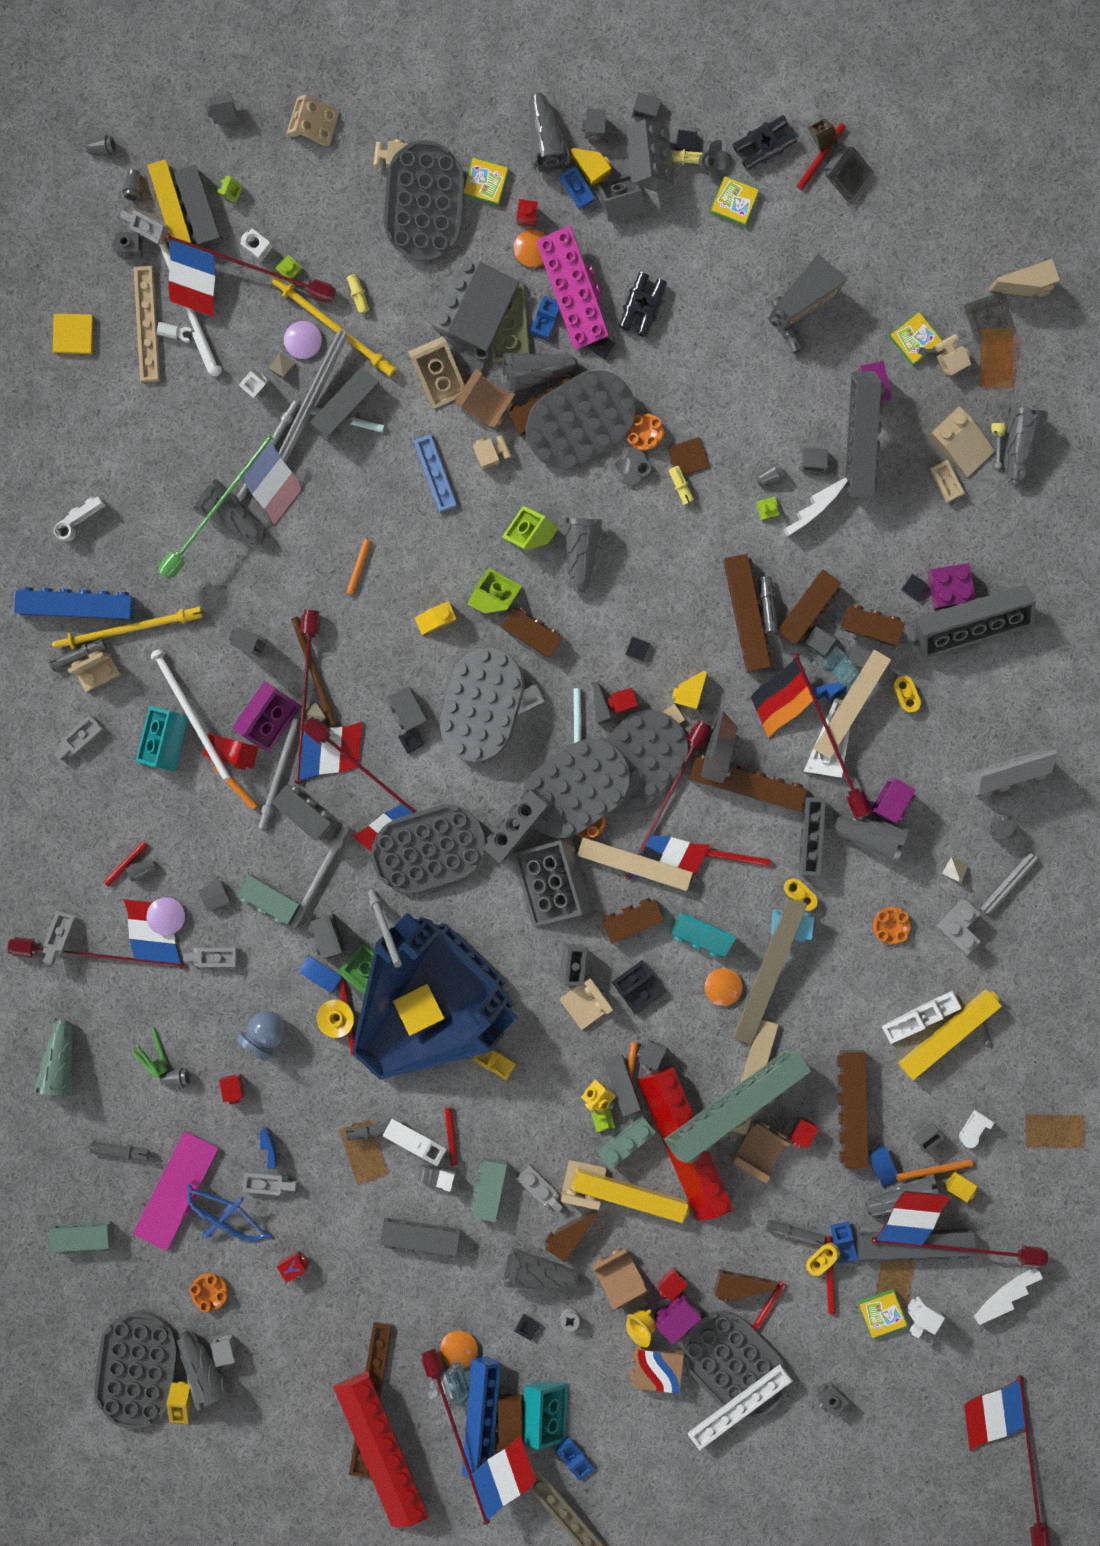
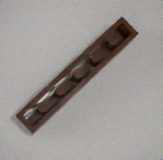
(746, 612)
(755, 786)
(853, 1109)

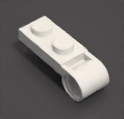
(76, 516)

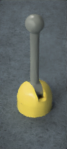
(998, 430)

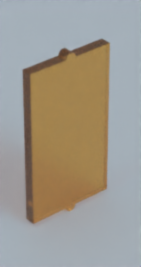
(996, 357)
(1054, 1130)
(363, 1155)
(896, 1276)

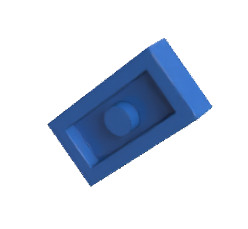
(577, 187)

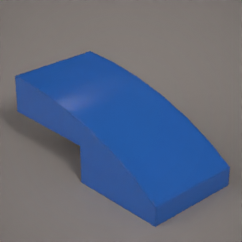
(545, 318)
(830, 691)
(320, 974)
(267, 1143)
(883, 1166)
(843, 1239)
(574, 1458)

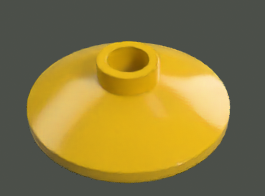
(328, 1024)

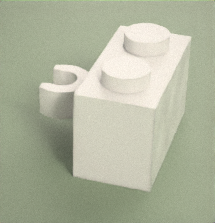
(925, 1316)

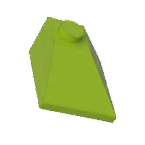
(530, 529)
(493, 592)

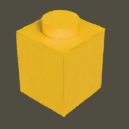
(961, 1186)

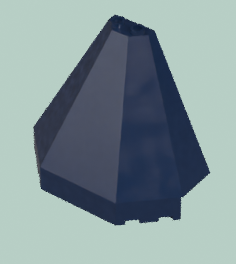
(463, 985)

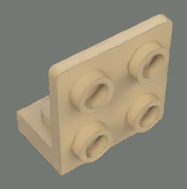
(313, 120)
(95, 670)
(586, 1003)
(576, 1198)

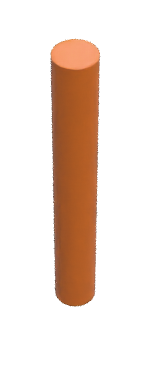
(358, 567)
(240, 791)
(632, 1057)

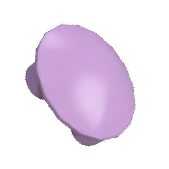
(303, 340)
(165, 916)

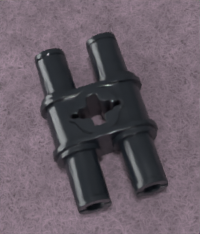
(766, 133)
(633, 308)

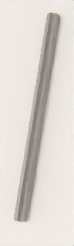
(312, 395)

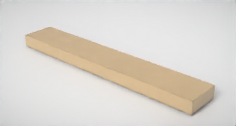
(146, 324)
(853, 702)
(634, 864)
(758, 1057)

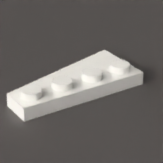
(820, 763)

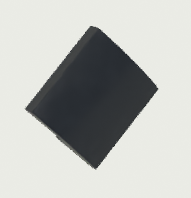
(638, 987)

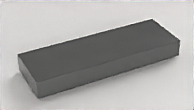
(623, 1085)

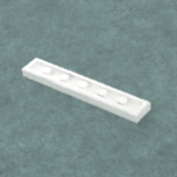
(739, 1407)

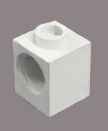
(261, 250)
(253, 382)

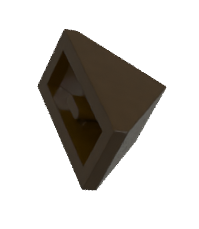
(823, 134)

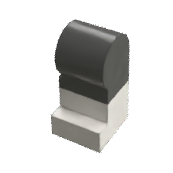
(436, 1176)

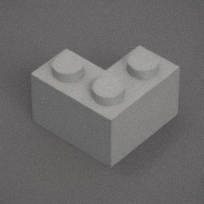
(955, 926)

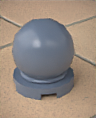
(263, 1032)

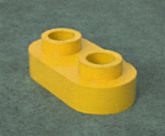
(907, 693)
(800, 893)
(824, 1258)

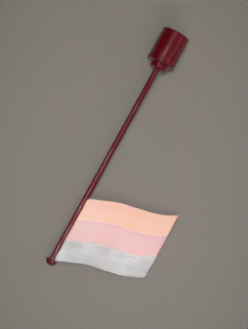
(787, 697)

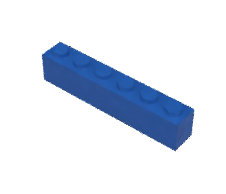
(74, 604)
(481, 1412)

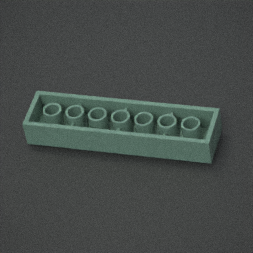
(737, 1106)

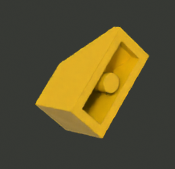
(591, 165)
(435, 618)
(689, 691)
(179, 1403)

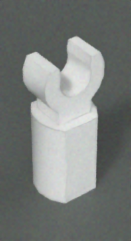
(173, 331)

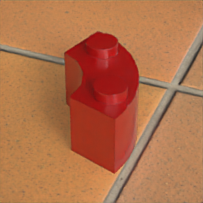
(233, 751)

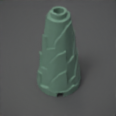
(57, 1064)

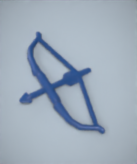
(231, 1209)

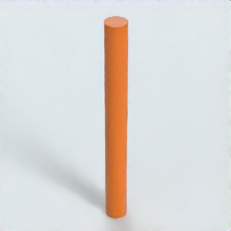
(934, 1170)

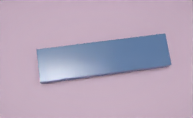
(435, 473)

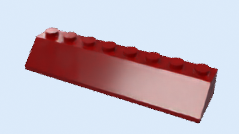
(670, 1112)
(381, 1450)

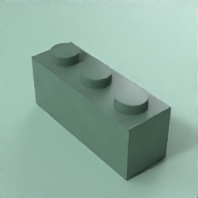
(268, 900)
(627, 1141)
(489, 1189)
(81, 1237)

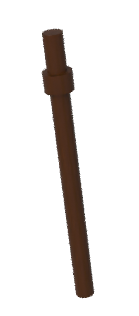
(326, 706)

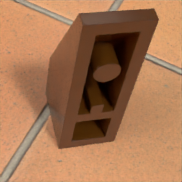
(567, 1236)
(737, 1285)

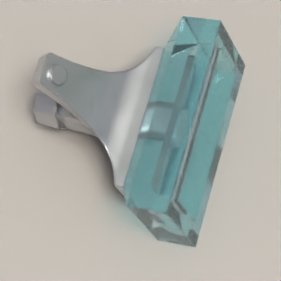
(454, 1385)

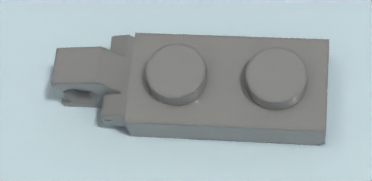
(145, 225)
(78, 737)
(57, 936)
(213, 956)
(267, 1183)
(539, 1188)

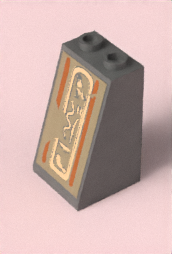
(810, 291)

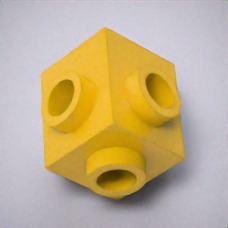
(598, 1097)

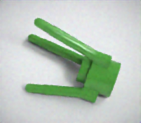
(154, 1067)

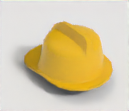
(640, 1327)

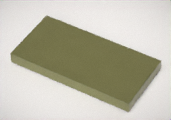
(513, 330)

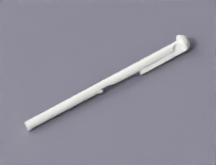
(198, 335)
(157, 655)

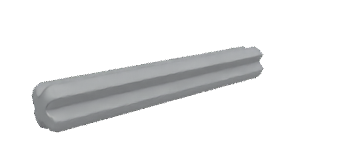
(1009, 883)

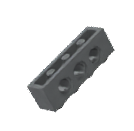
(538, 805)
(812, 836)

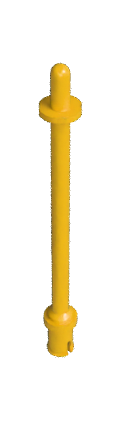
(376, 359)
(181, 616)

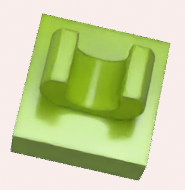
(230, 189)
(289, 267)
(768, 508)
(603, 1121)

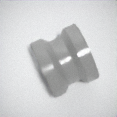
(572, 1316)

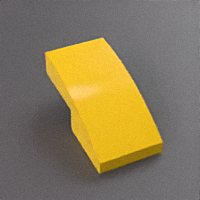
(496, 1063)

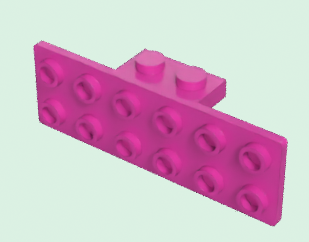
(573, 287)
(169, 1200)

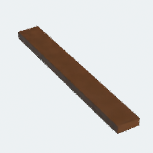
(376, 1365)

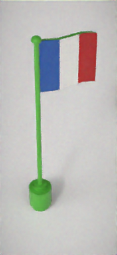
(267, 481)

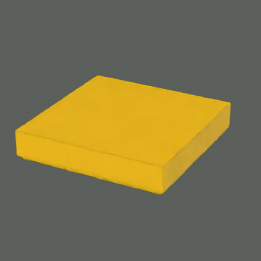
(73, 333)
(418, 1009)

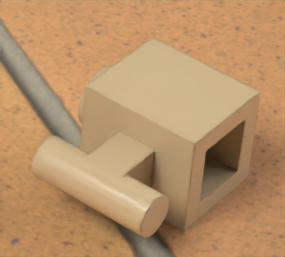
(380, 154)
(954, 358)
(487, 453)

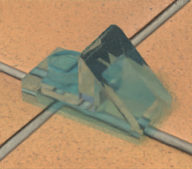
(840, 666)

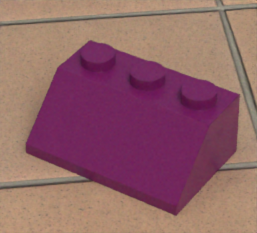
(266, 716)

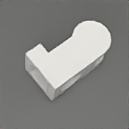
(973, 1128)

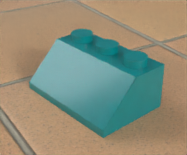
(162, 738)
(702, 935)
(544, 1414)

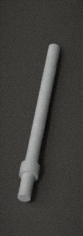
(286, 419)
(268, 809)
(337, 843)
(376, 905)

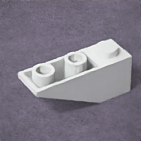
(414, 1142)

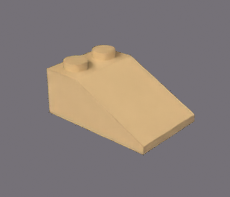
(1028, 281)
(437, 372)
(962, 441)

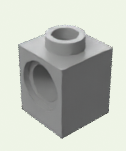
(224, 1351)

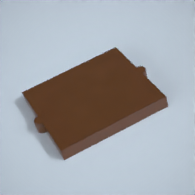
(688, 456)

